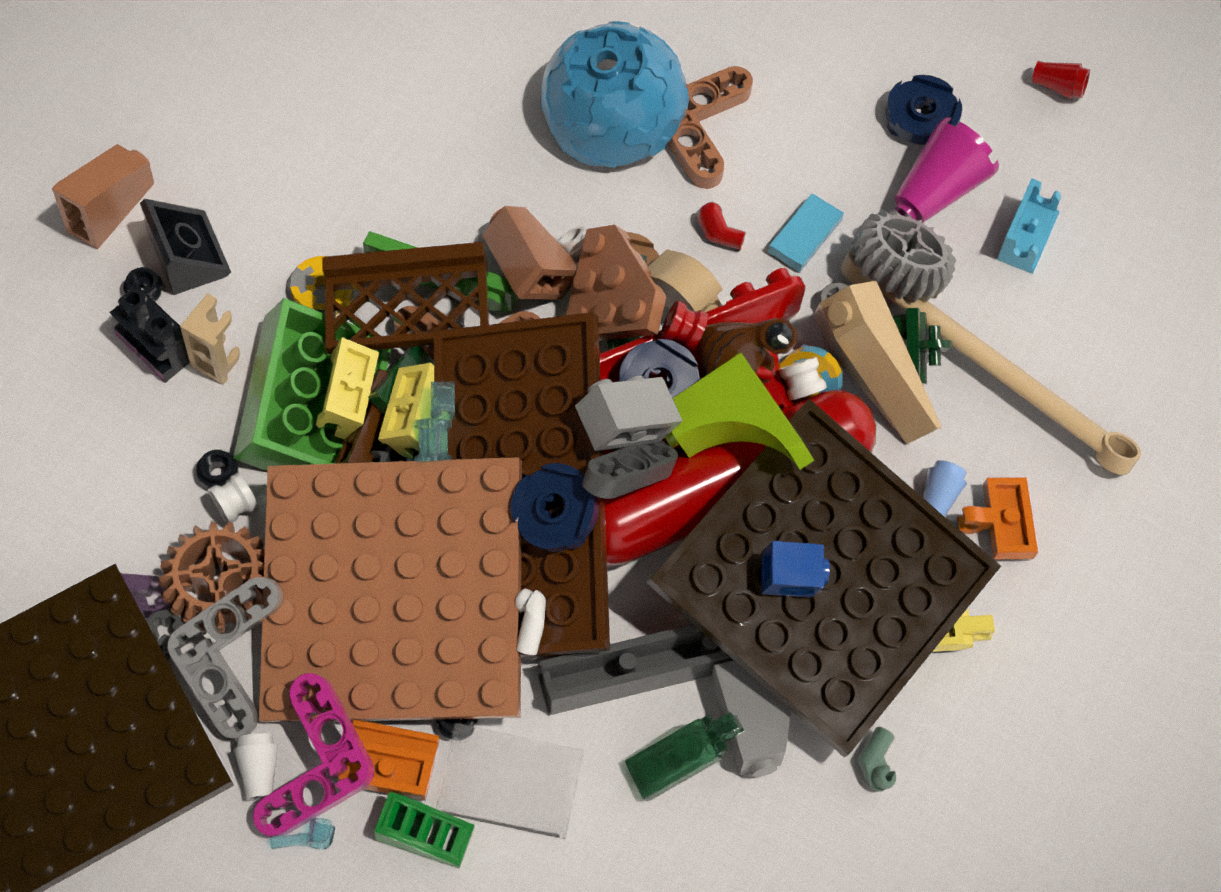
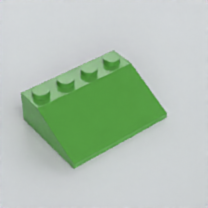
(291, 390)

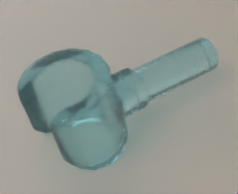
(319, 836)

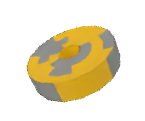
(304, 283)

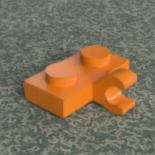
(1006, 516)

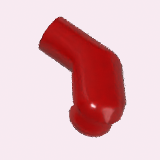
(716, 229)

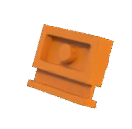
(400, 759)

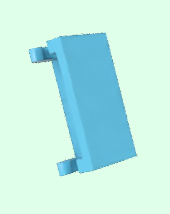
(1030, 228)

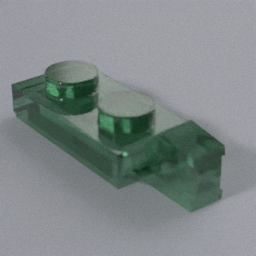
(682, 754)

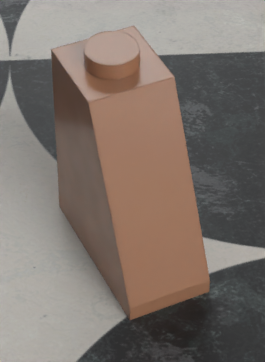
(102, 193)
(529, 255)

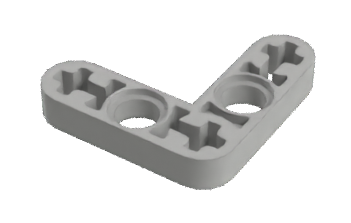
(209, 656)

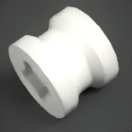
(802, 378)
(233, 498)

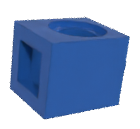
(793, 569)

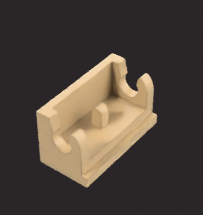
(205, 340)

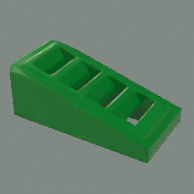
(414, 809)

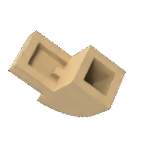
(686, 281)

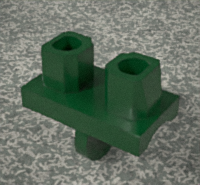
(913, 328)

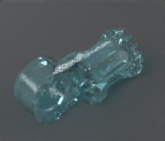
(434, 430)

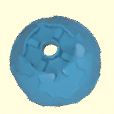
(619, 111)

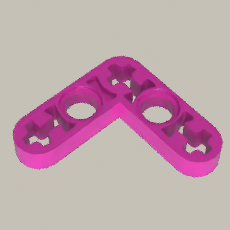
(332, 756)

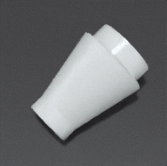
(257, 763)

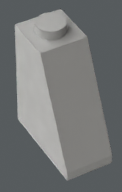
(761, 715)

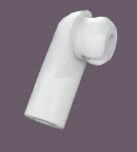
(533, 621)

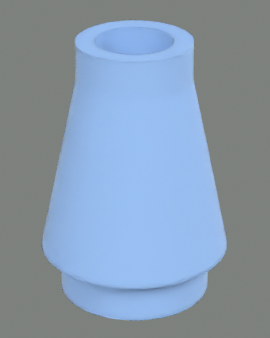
(944, 485)

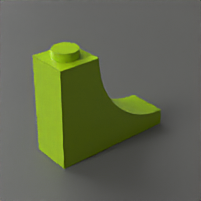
(734, 408)

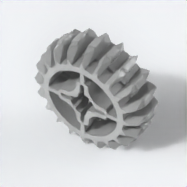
(903, 256)

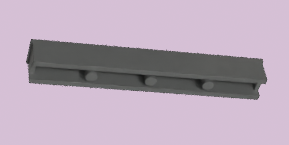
(628, 668)

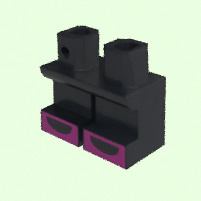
(150, 333)

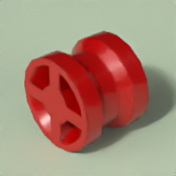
(684, 325)

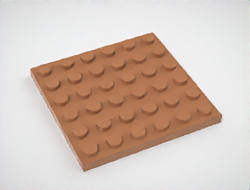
(394, 589)

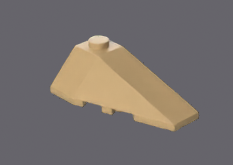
(874, 355)

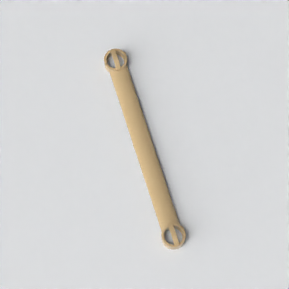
(1019, 381)

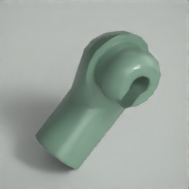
(872, 760)

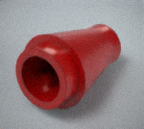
(1063, 78)

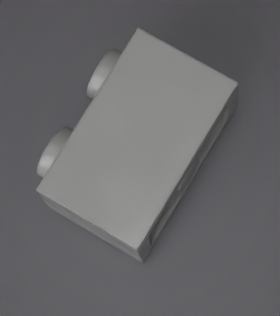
(628, 412)

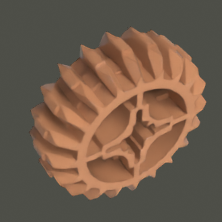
(185, 576)

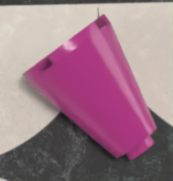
(945, 170)

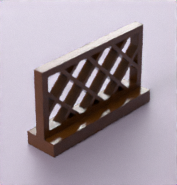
(400, 268)

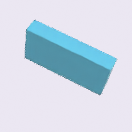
(805, 232)

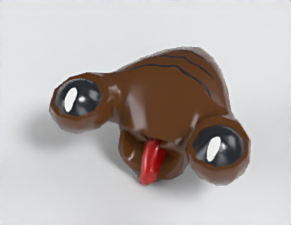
(727, 339)

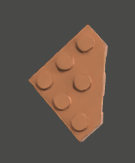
(616, 286)

